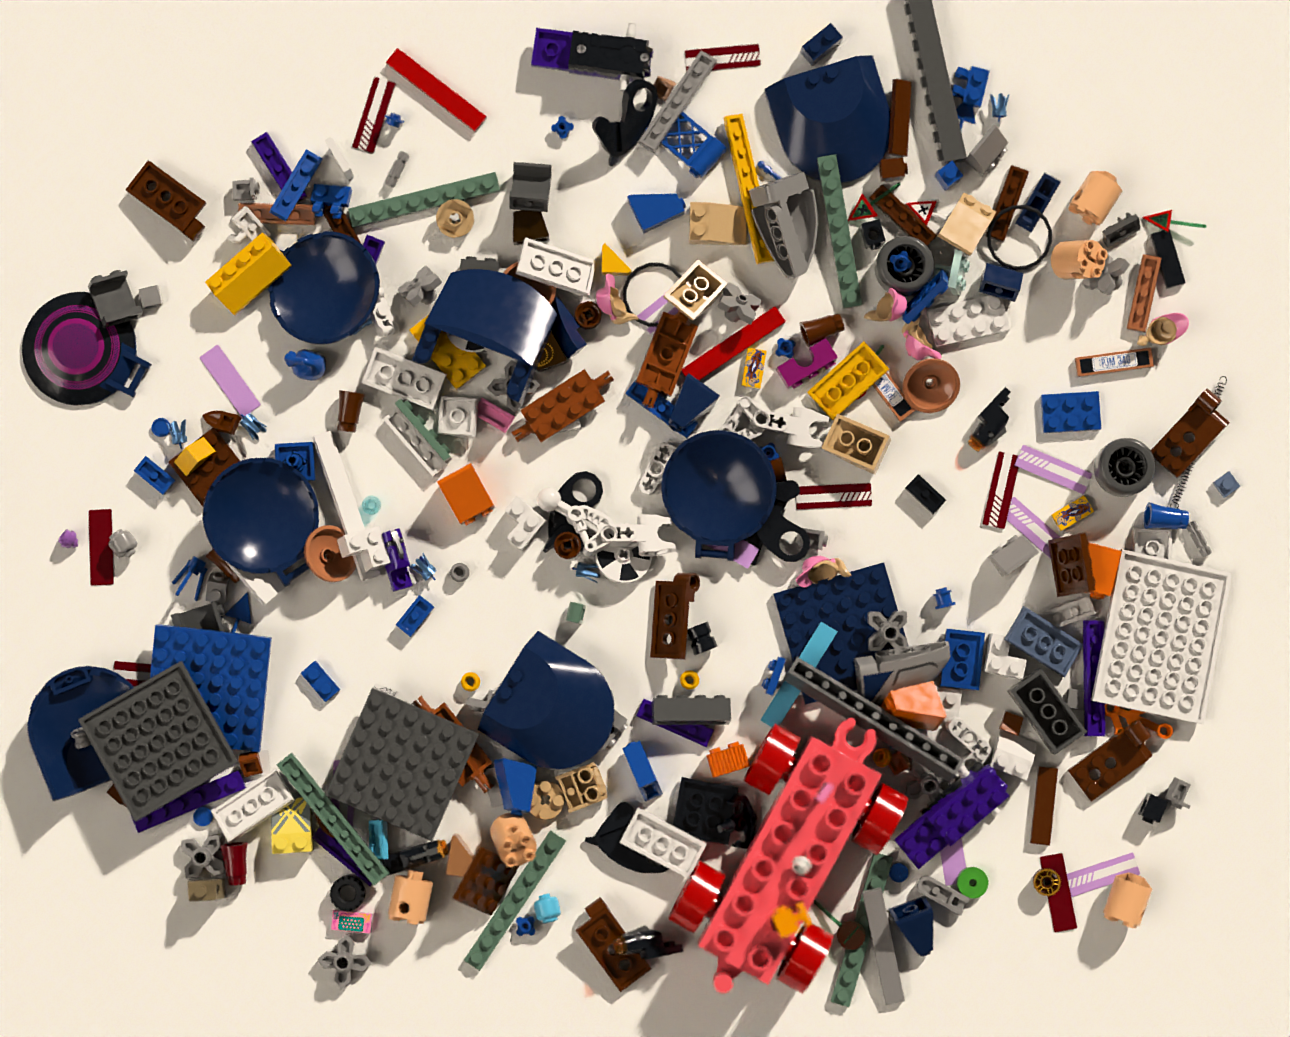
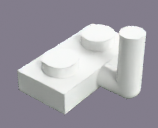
(249, 226)

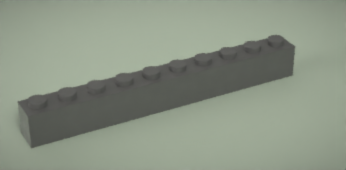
(935, 81)
(870, 716)

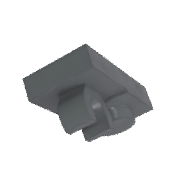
(1121, 229)

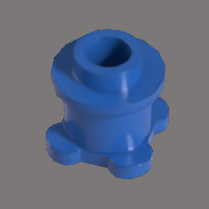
(943, 598)

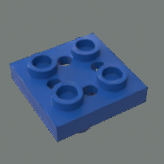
(304, 450)

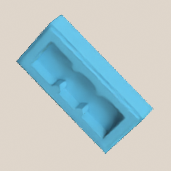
(378, 838)

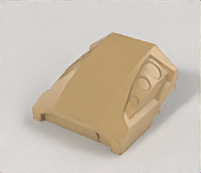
(582, 787)

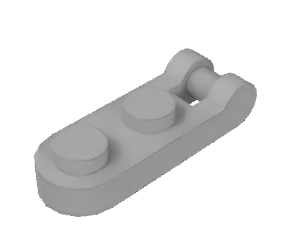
(942, 894)

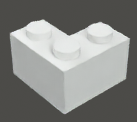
(528, 523)
(368, 544)
(998, 661)

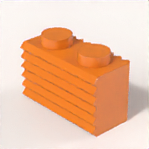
(727, 760)

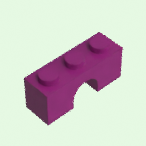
(793, 374)

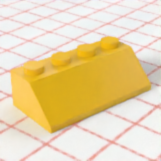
(248, 273)

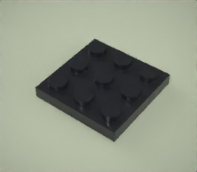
(702, 808)

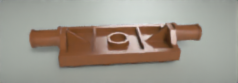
(666, 356)
(562, 406)
(478, 758)

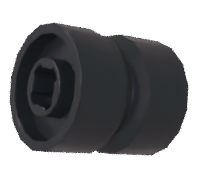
(701, 638)

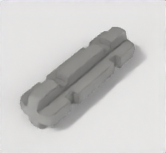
(397, 169)
(1199, 539)

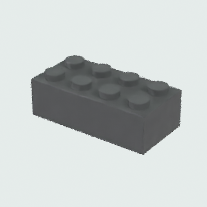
(1047, 711)

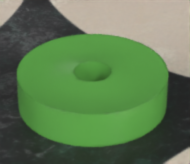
(964, 878)

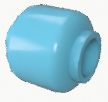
(547, 908)

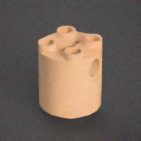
(1096, 197)
(1078, 259)
(513, 839)
(410, 891)
(1127, 899)

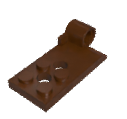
(178, 210)
(1202, 422)
(672, 599)
(1128, 751)
(599, 934)

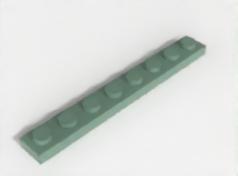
(423, 199)
(839, 231)
(332, 819)
(515, 900)
(853, 959)

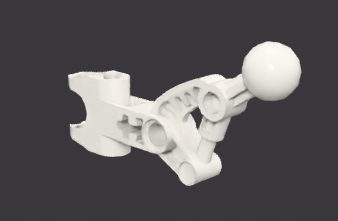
(795, 426)
(641, 535)

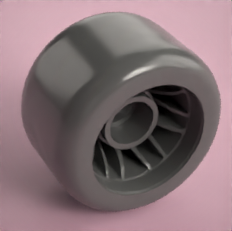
(916, 276)
(1136, 458)

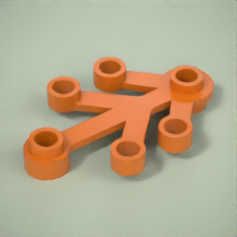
(1133, 715)

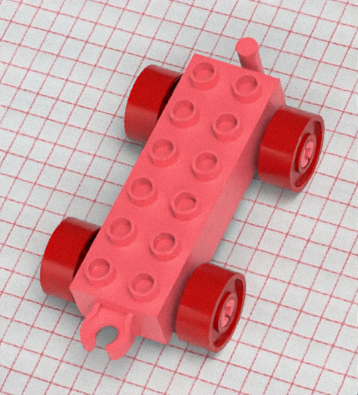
(795, 826)

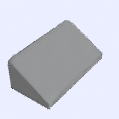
(494, 792)

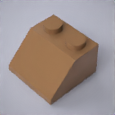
(459, 857)

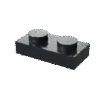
(925, 494)

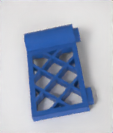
(705, 156)

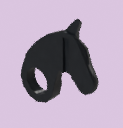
(621, 136)
(557, 522)
(778, 525)
(609, 838)

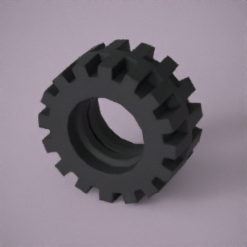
(335, 893)

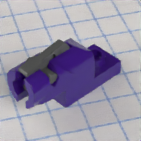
(397, 569)

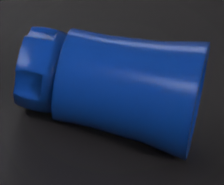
(1165, 517)

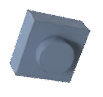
(1226, 484)

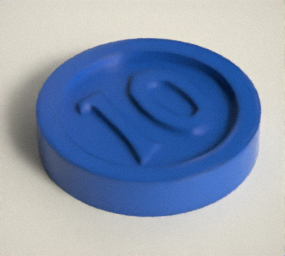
(160, 428)
(203, 816)
(898, 872)

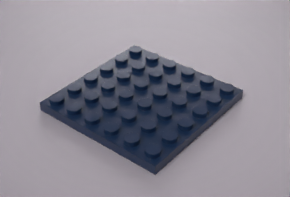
(844, 607)

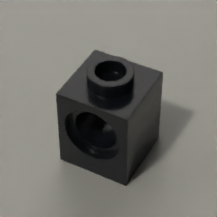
(872, 226)
(1152, 808)

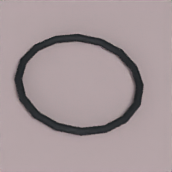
(1007, 210)
(627, 283)

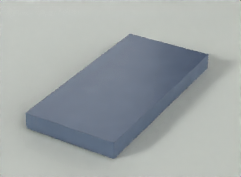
(1043, 641)

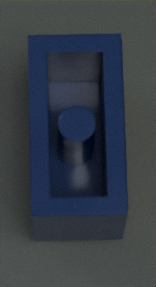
(821, 44)
(1000, 282)

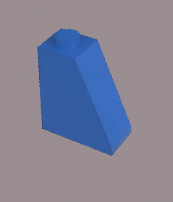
(655, 209)
(642, 770)
(515, 784)

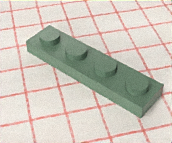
(419, 423)

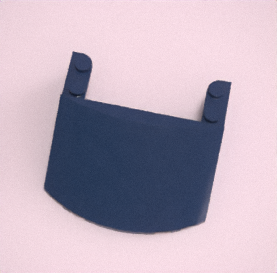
(495, 314)

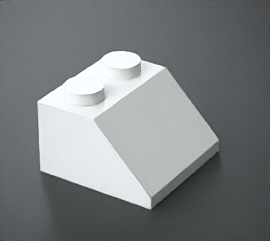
(1013, 755)

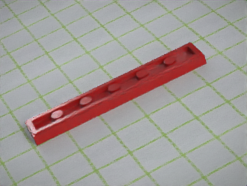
(436, 90)
(734, 344)

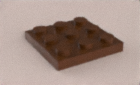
(203, 477)
(1071, 564)
(485, 882)

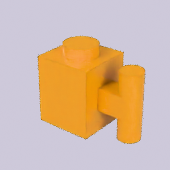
(787, 921)

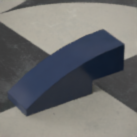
(1039, 200)
(566, 331)

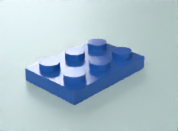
(926, 296)
(1070, 412)
(965, 659)

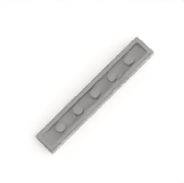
(677, 101)
(883, 946)

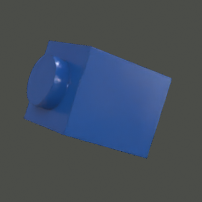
(948, 175)

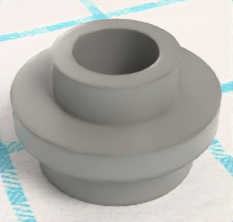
(455, 567)

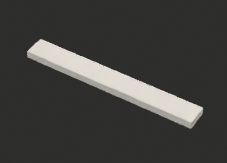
(341, 493)

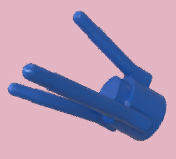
(194, 566)

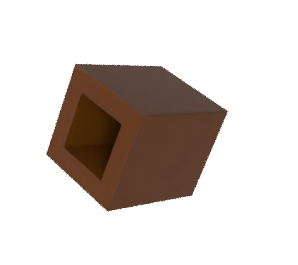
(892, 169)

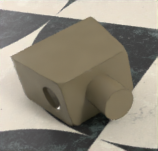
(206, 889)

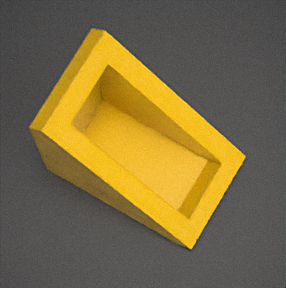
(612, 263)
(194, 456)

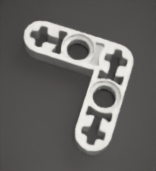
(654, 484)
(973, 752)

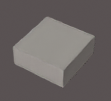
(150, 296)
(1075, 699)

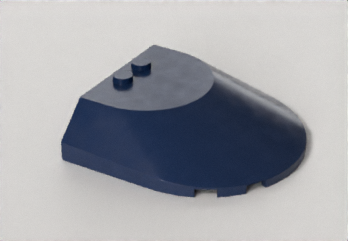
(832, 113)
(550, 707)
(56, 715)

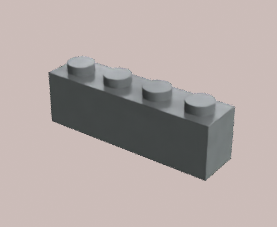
(691, 710)

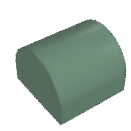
(575, 612)

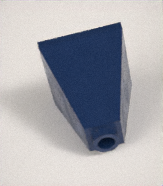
(692, 403)
(915, 923)

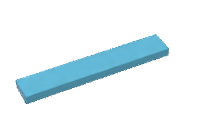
(787, 693)

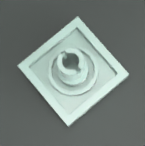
(956, 272)

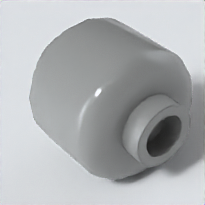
(122, 543)

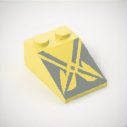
(292, 828)

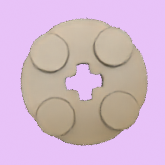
(445, 222)
(556, 800)

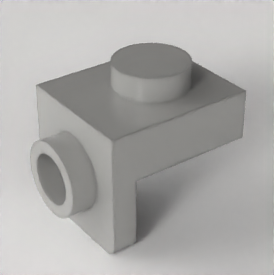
(245, 189)
(817, 539)
(217, 587)
(477, 704)
(1177, 793)

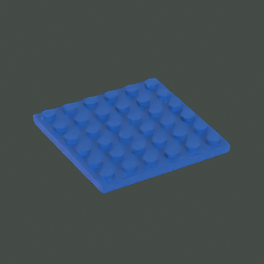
(228, 673)

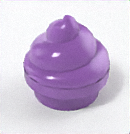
(68, 539)

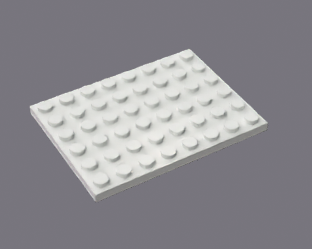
(1161, 637)

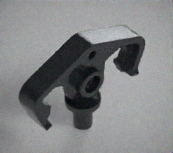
(742, 821)

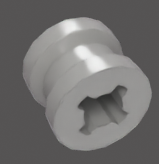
(80, 737)

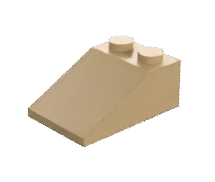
(717, 224)
(967, 224)
(695, 290)
(856, 443)

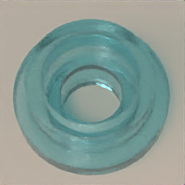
(367, 500)

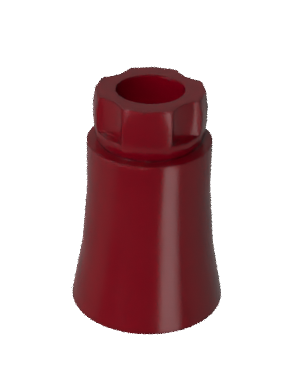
(235, 862)

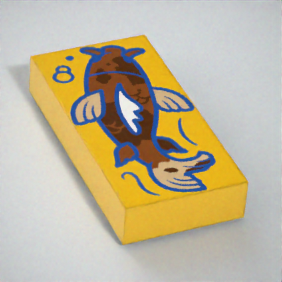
(754, 368)
(1072, 513)

